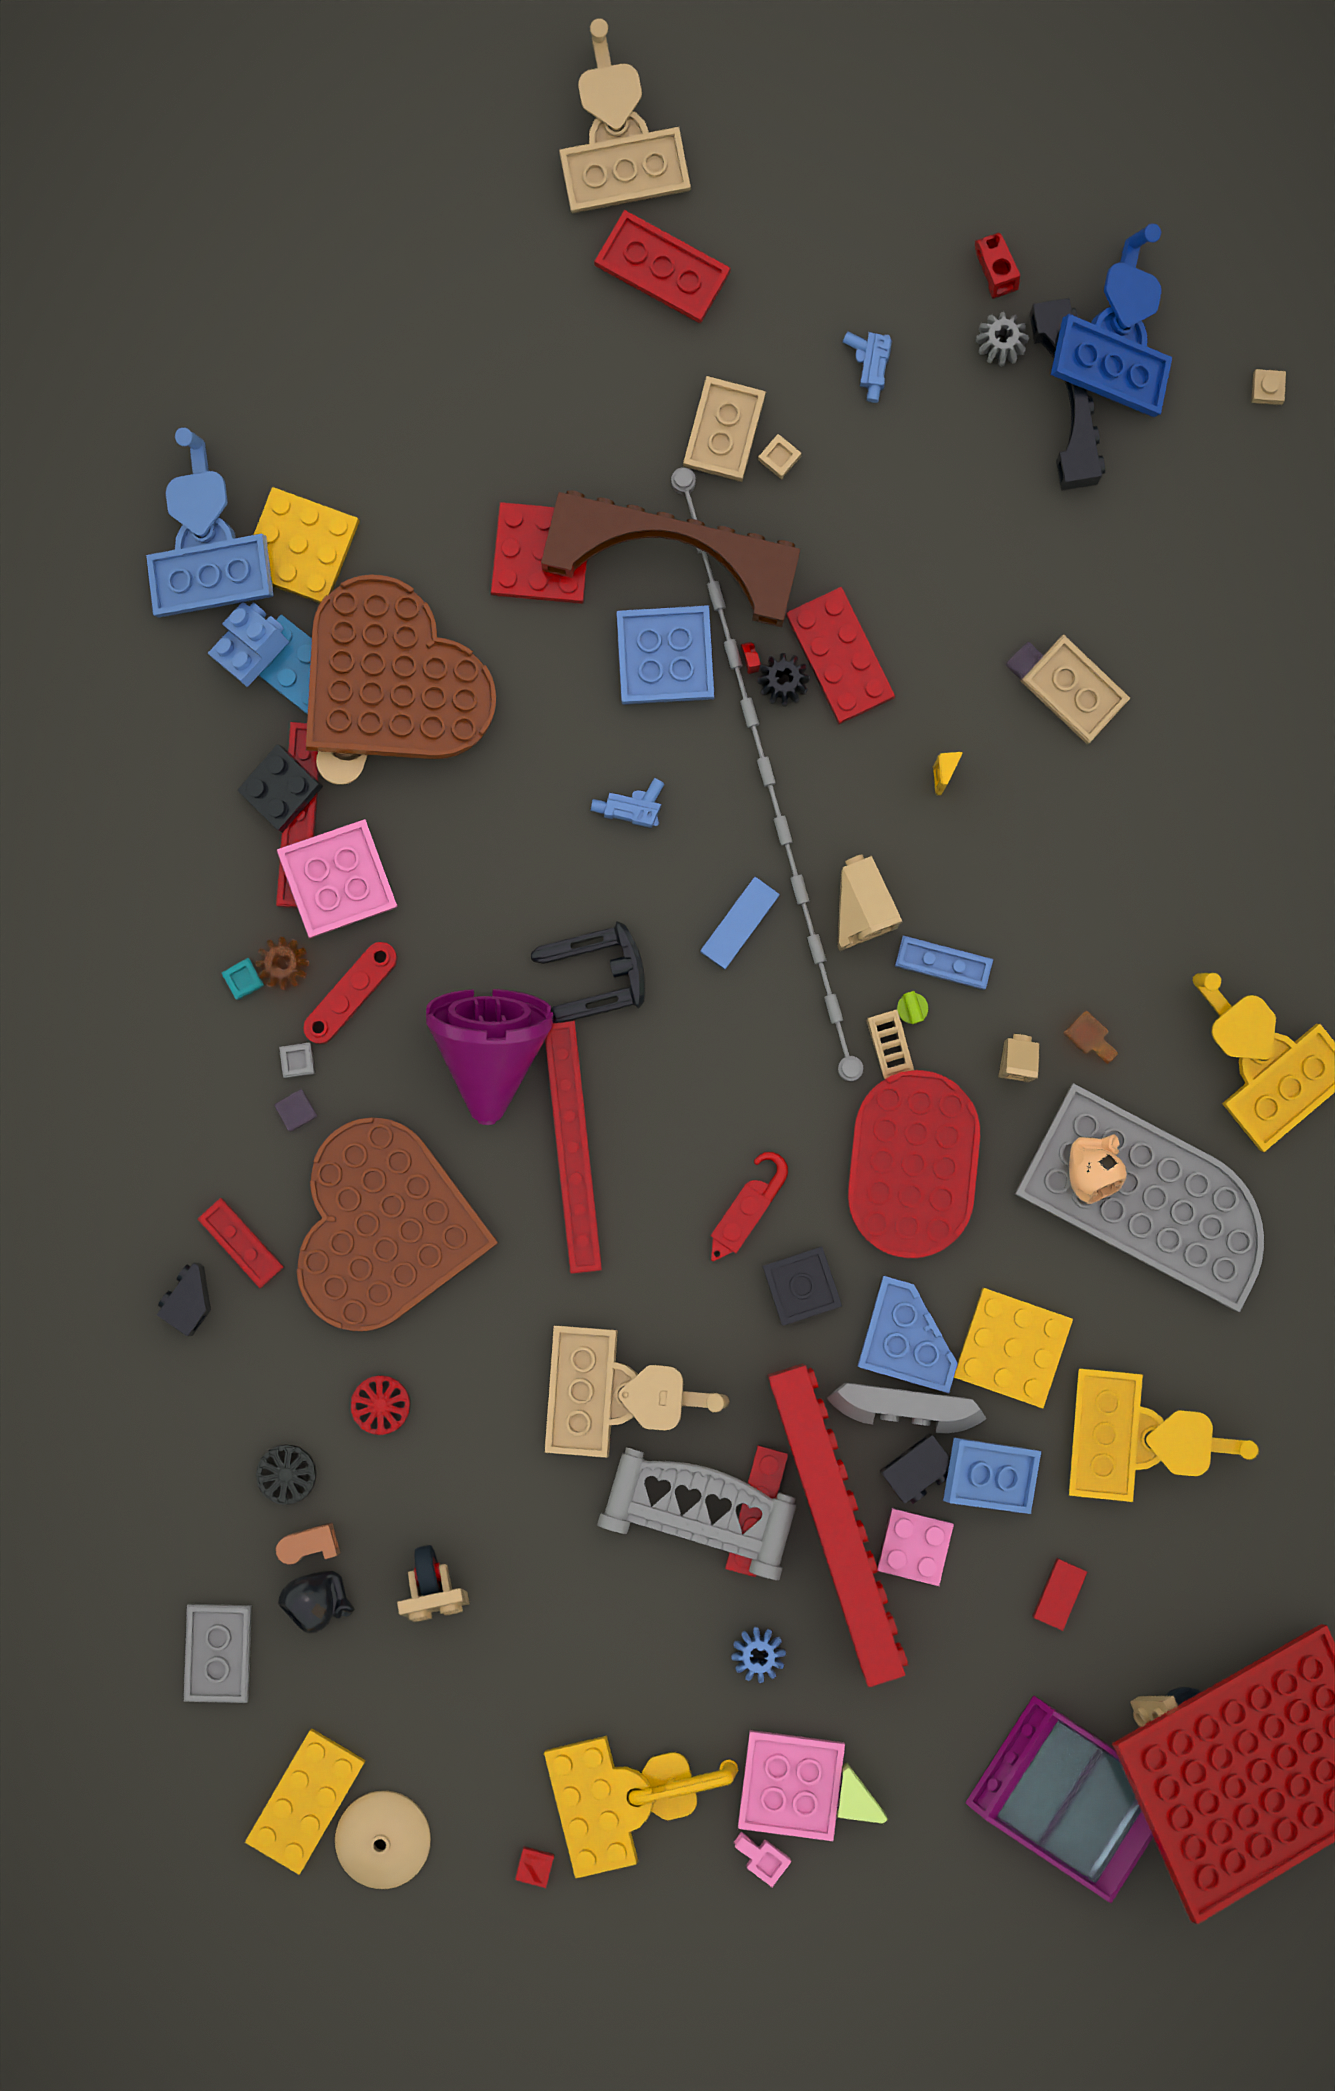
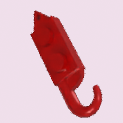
(747, 1208)

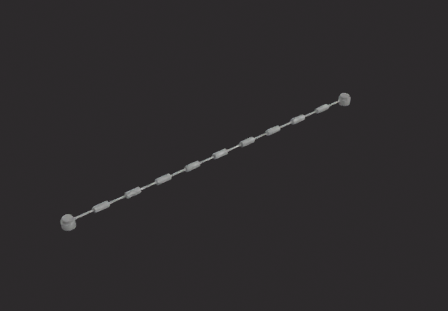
(850, 1067)

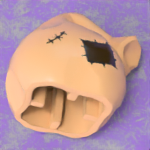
(1096, 1168)

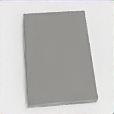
(217, 1653)

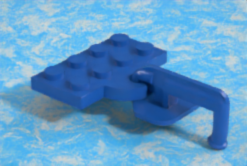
(1112, 350)

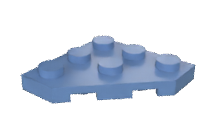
(906, 1340)

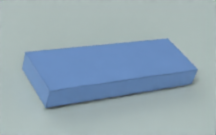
(739, 923)
(944, 962)

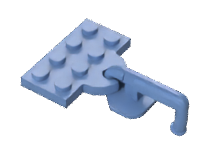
(210, 568)

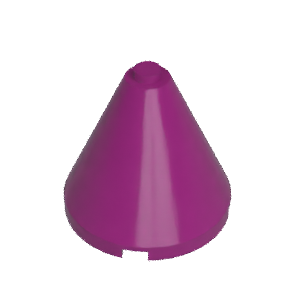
(488, 1044)

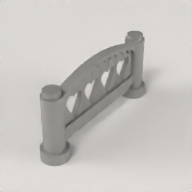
(631, 1503)

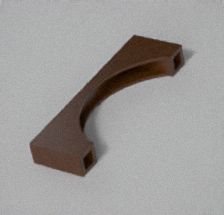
(589, 526)

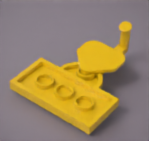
(1289, 1078)
(1112, 1434)
(596, 1803)

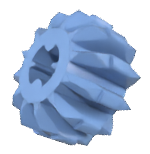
(756, 1665)

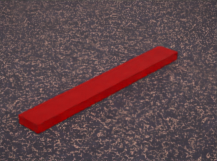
(573, 1148)

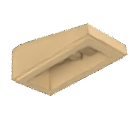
(893, 1017)

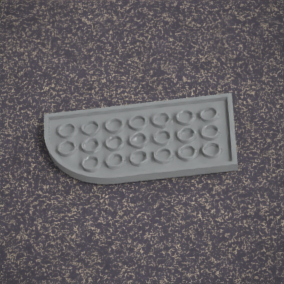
(1173, 1210)

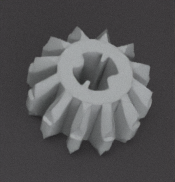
(991, 343)

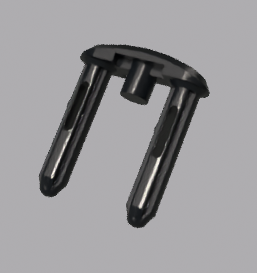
(628, 964)

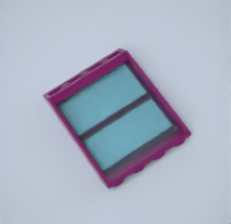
(1064, 1799)

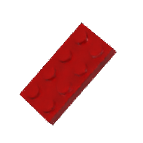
(662, 266)
(840, 655)

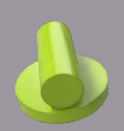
(912, 1008)

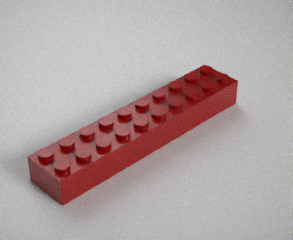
(836, 1526)

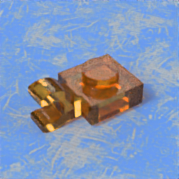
(1088, 1035)

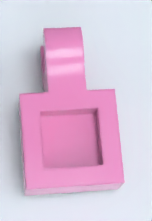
(765, 1861)

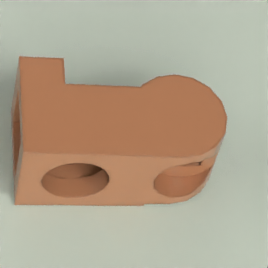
(306, 1542)

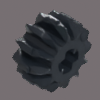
(778, 669)

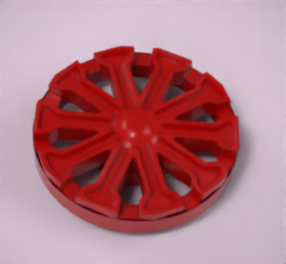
(380, 1405)

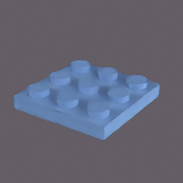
(665, 655)

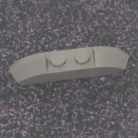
(949, 1412)

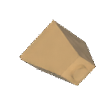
(864, 904)

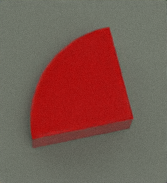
(751, 657)

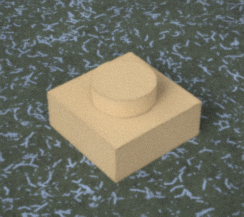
(1268, 387)
(779, 456)

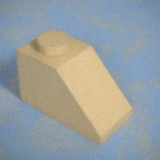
(1020, 1059)

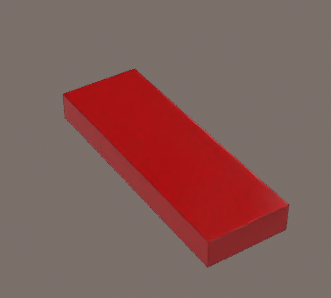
(240, 1243)

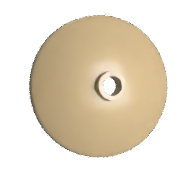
(389, 1818)

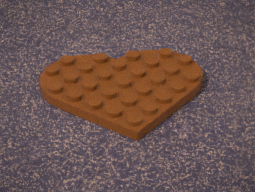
(387, 679)
(386, 1228)

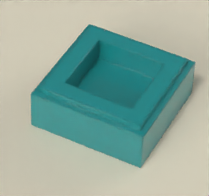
(242, 979)

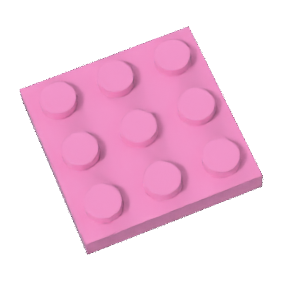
(336, 878)
(791, 1785)

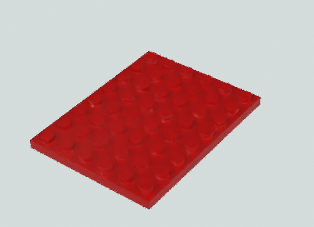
(1241, 1775)

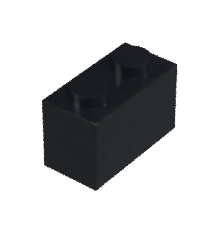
(917, 1469)

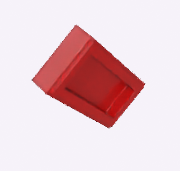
(1059, 1594)

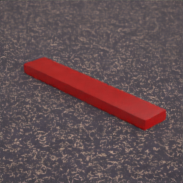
(304, 824)

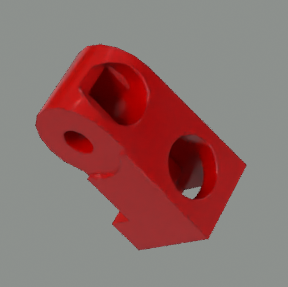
(997, 265)

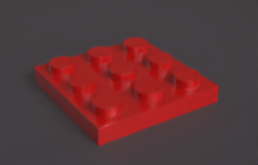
(519, 554)

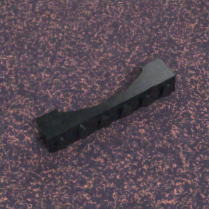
(1080, 462)

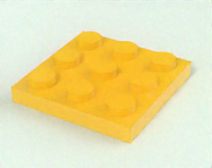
(305, 543)
(1012, 1347)

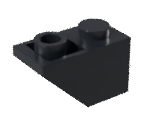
(189, 1301)

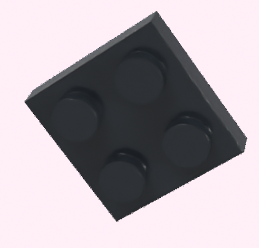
(280, 788)
(802, 1286)

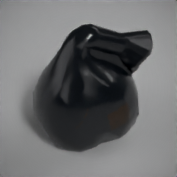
(314, 1600)

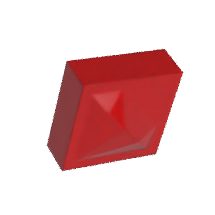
(534, 1867)

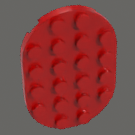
(914, 1164)

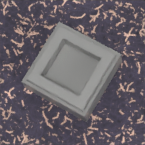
(297, 1060)

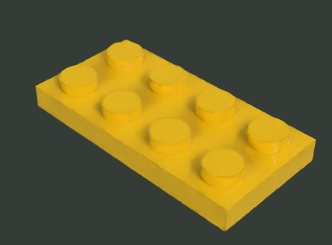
(305, 1801)

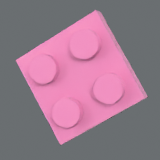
(915, 1546)

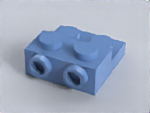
(248, 643)

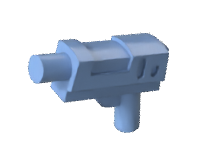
(875, 356)
(638, 809)

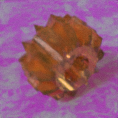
(277, 974)

